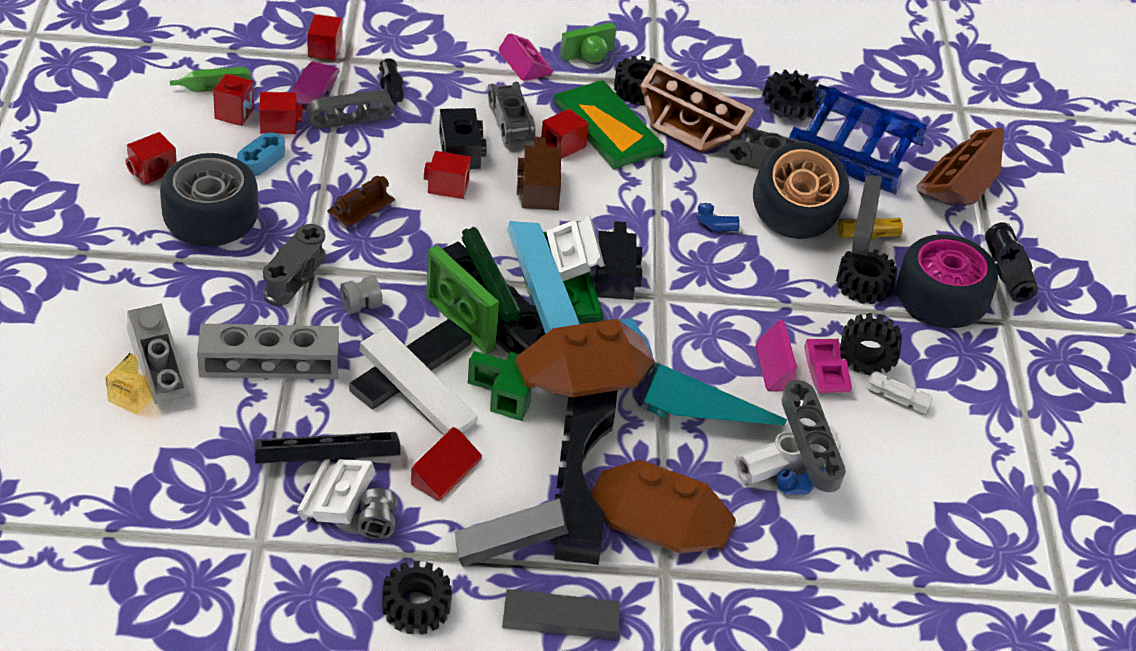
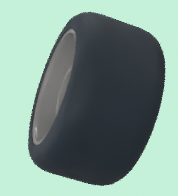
(209, 199)

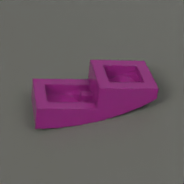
(315, 82)

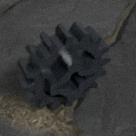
(791, 95)

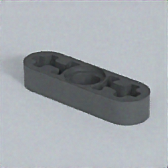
(340, 102)

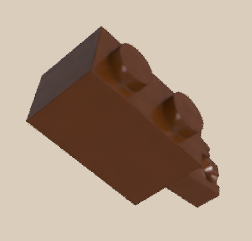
(541, 176)

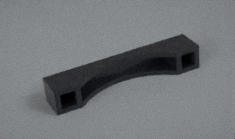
(590, 422)

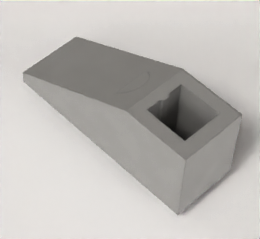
(156, 353)

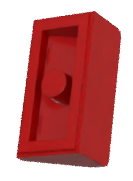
(444, 464)

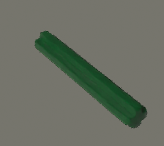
(491, 274)

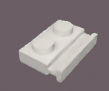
(575, 248)
(336, 491)

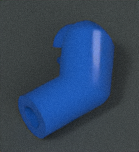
(715, 222)
(794, 484)

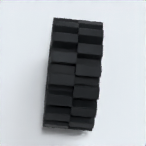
(630, 77)
(866, 288)
(871, 330)
(416, 614)

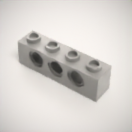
(268, 351)

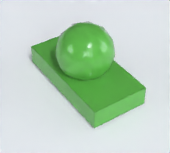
(589, 42)

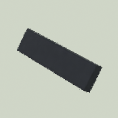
(431, 349)
(326, 447)

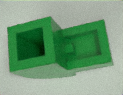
(503, 378)

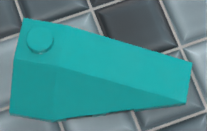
(688, 397)

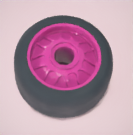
(947, 280)

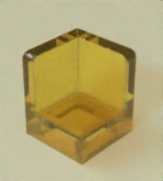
(127, 387)

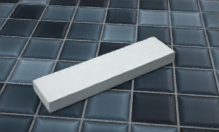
(417, 382)

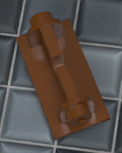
(361, 204)

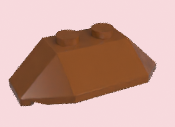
(691, 110)
(966, 169)
(586, 359)
(663, 507)

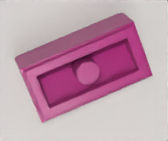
(524, 58)
(776, 357)

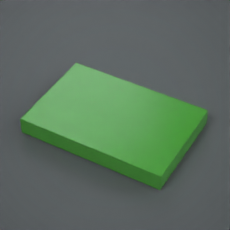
(462, 299)

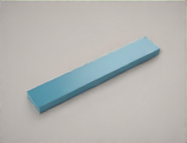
(542, 275)

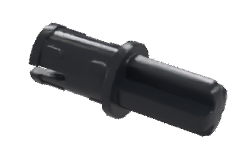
(391, 80)

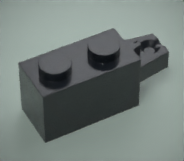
(621, 260)

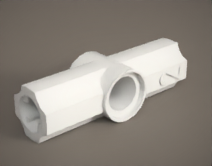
(774, 458)

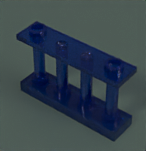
(860, 163)

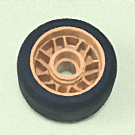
(800, 190)

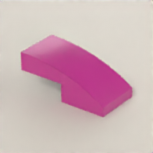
(826, 367)

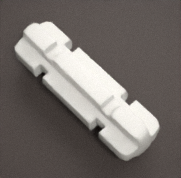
(900, 392)

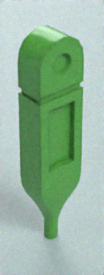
(208, 79)

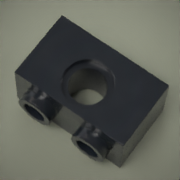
(462, 134)

